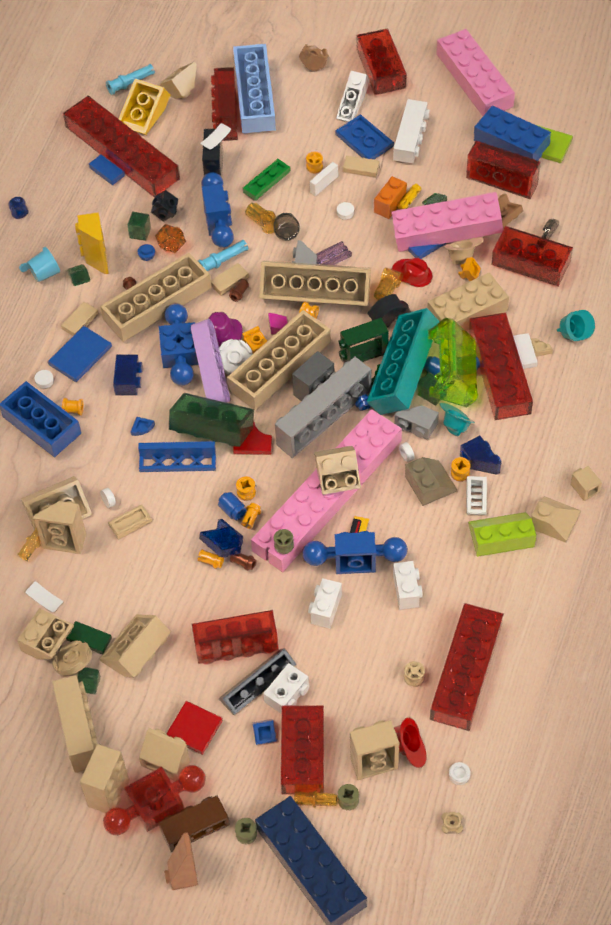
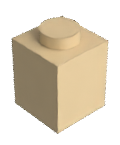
(586, 483)

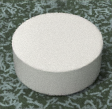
(345, 210)
(44, 379)
(406, 452)
(108, 497)
(459, 773)

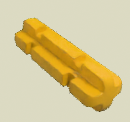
(409, 197)

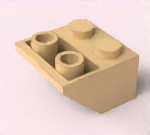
(337, 469)
(44, 635)
(164, 752)

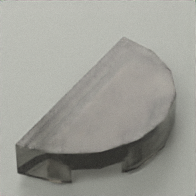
(550, 228)

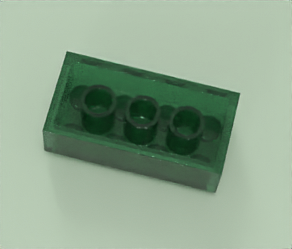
(211, 419)

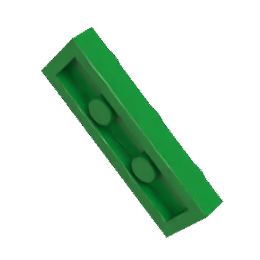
(266, 179)

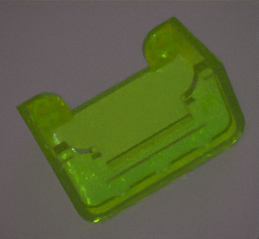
(458, 368)

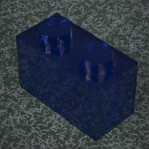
(127, 374)

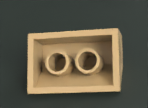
(63, 491)
(61, 527)
(136, 645)

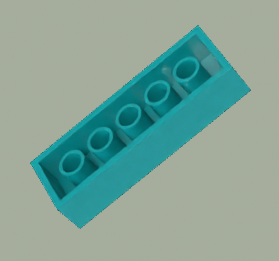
(402, 362)

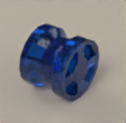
(18, 207)

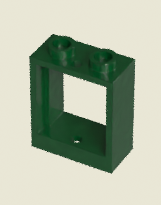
(368, 350)

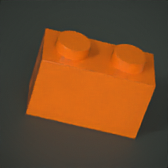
(389, 197)

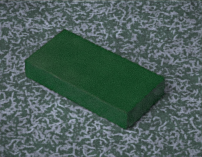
(93, 637)

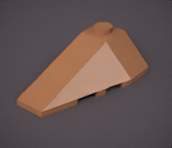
(181, 865)

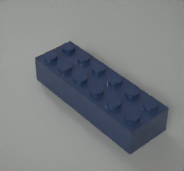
(311, 863)

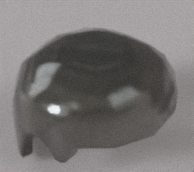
(286, 227)

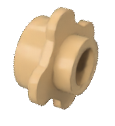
(456, 818)

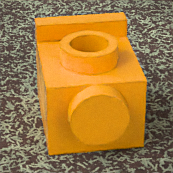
(254, 338)

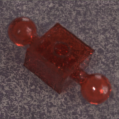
(157, 786)

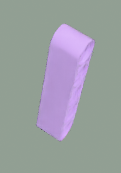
(210, 361)

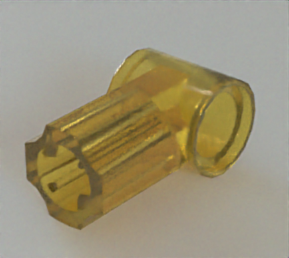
(261, 216)
(389, 281)

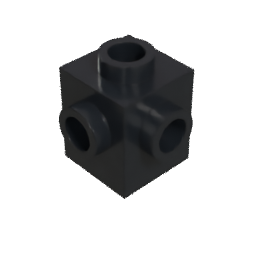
(164, 205)

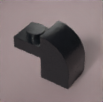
(388, 309)

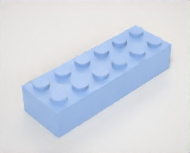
(254, 88)

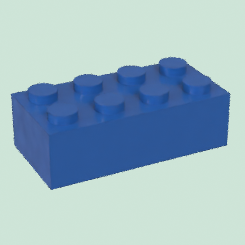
(511, 133)
(40, 419)

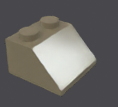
(428, 480)

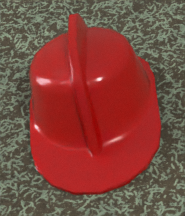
(414, 271)
(411, 742)

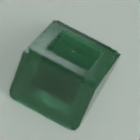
(435, 198)
(78, 275)
(90, 679)

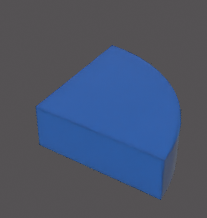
(142, 426)

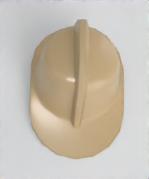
(462, 249)

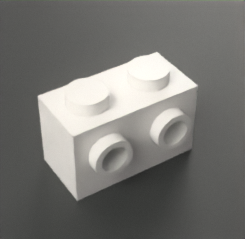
(406, 585)
(326, 603)
(286, 688)

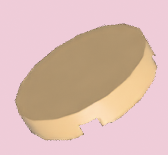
(72, 658)

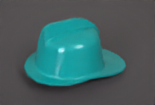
(577, 325)
(455, 419)

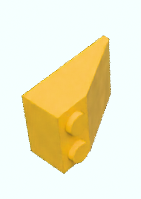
(144, 106)

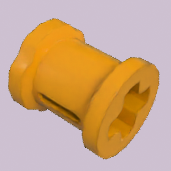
(73, 406)

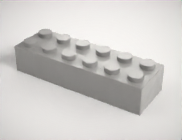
(322, 407)

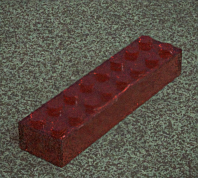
(121, 146)

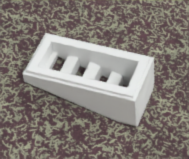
(476, 481)

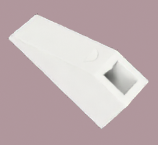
(353, 96)

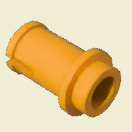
(253, 511)
(211, 559)

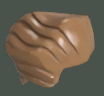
(313, 57)

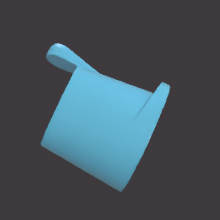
(41, 265)

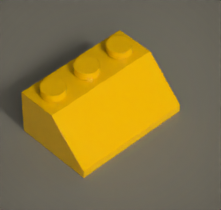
(92, 241)

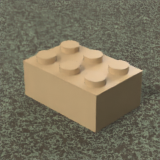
(374, 749)
(104, 779)

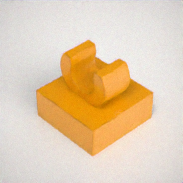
(470, 269)

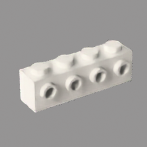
(411, 131)

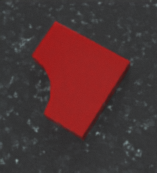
(255, 444)

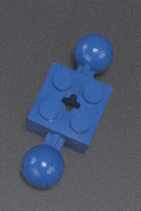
(217, 210)
(178, 345)
(355, 552)

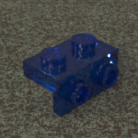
(223, 539)

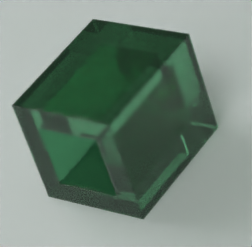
(139, 226)
(423, 388)

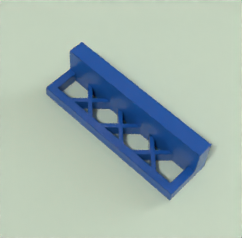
(177, 452)

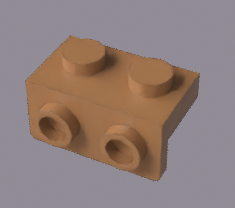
(508, 210)

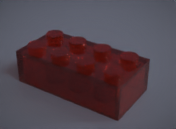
(381, 61)
(225, 100)
(503, 169)
(531, 256)
(235, 637)
(302, 749)

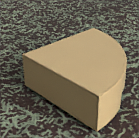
(541, 348)

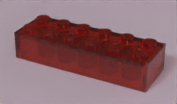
(501, 366)
(466, 667)

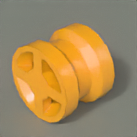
(314, 162)
(312, 310)
(464, 471)
(246, 493)

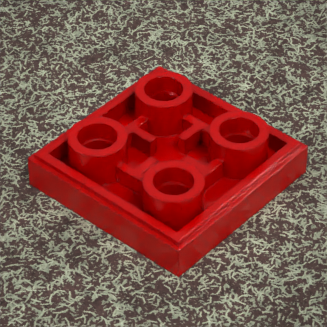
(195, 727)

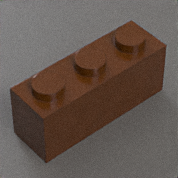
(195, 820)

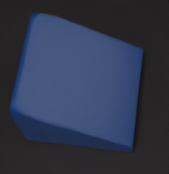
(264, 731)

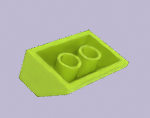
(502, 534)

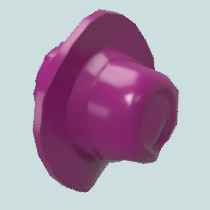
(226, 327)

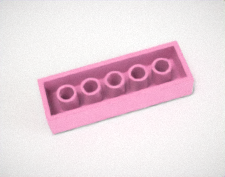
(474, 72)
(447, 221)

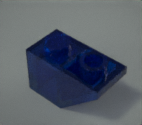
(481, 456)

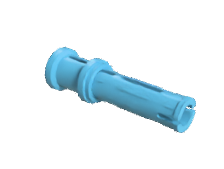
(123, 81)
(215, 260)

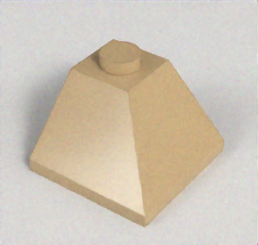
(180, 81)
(554, 518)

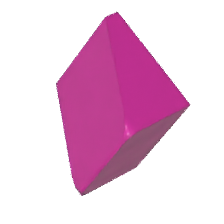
(276, 322)

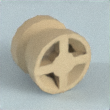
(411, 669)

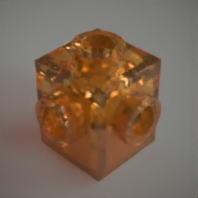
(170, 238)

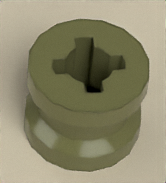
(280, 538)
(348, 802)
(243, 835)

